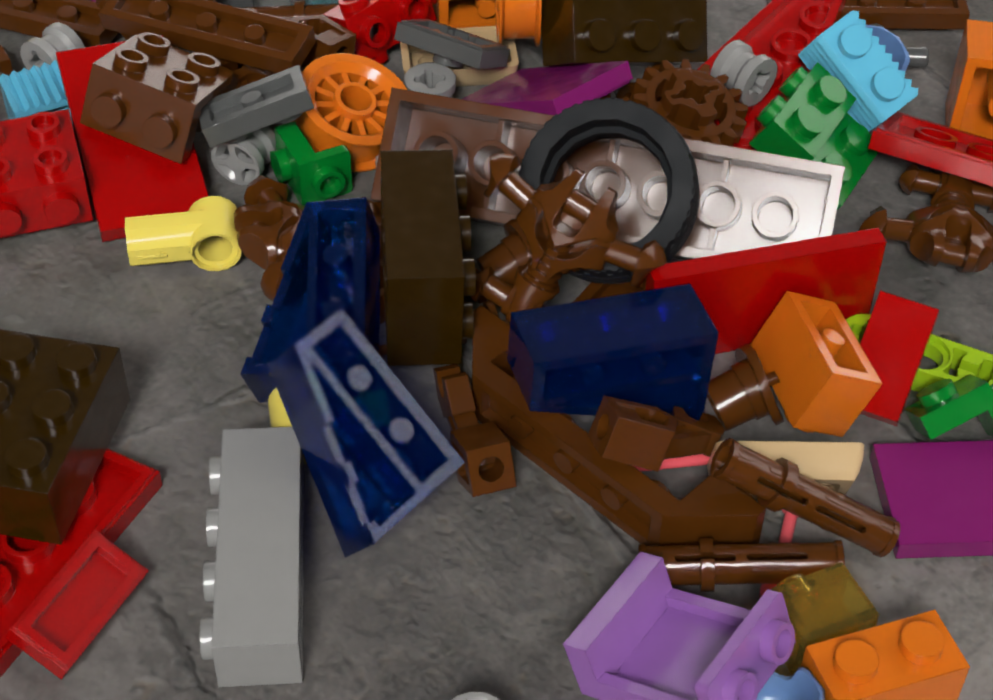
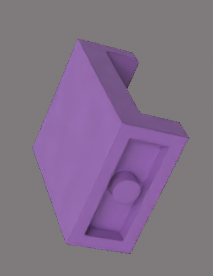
(675, 644)

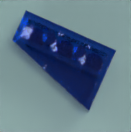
(326, 268)
(626, 346)
(359, 432)

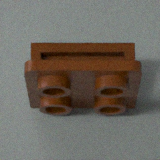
(152, 94)

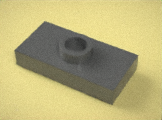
(451, 45)

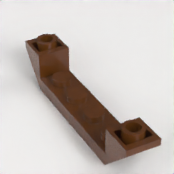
(613, 488)

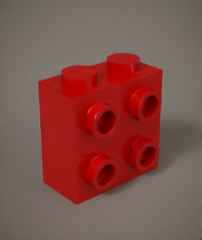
(40, 175)

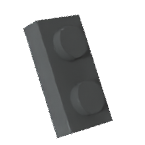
(254, 106)

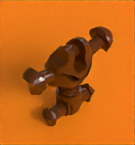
(268, 226)
(949, 227)
(564, 235)

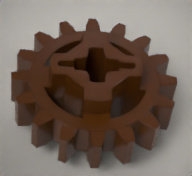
(693, 102)

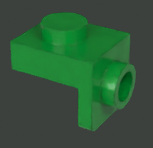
(308, 173)
(950, 404)

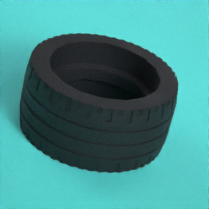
(628, 120)

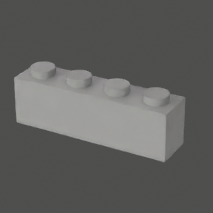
(258, 559)

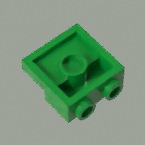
(815, 125)

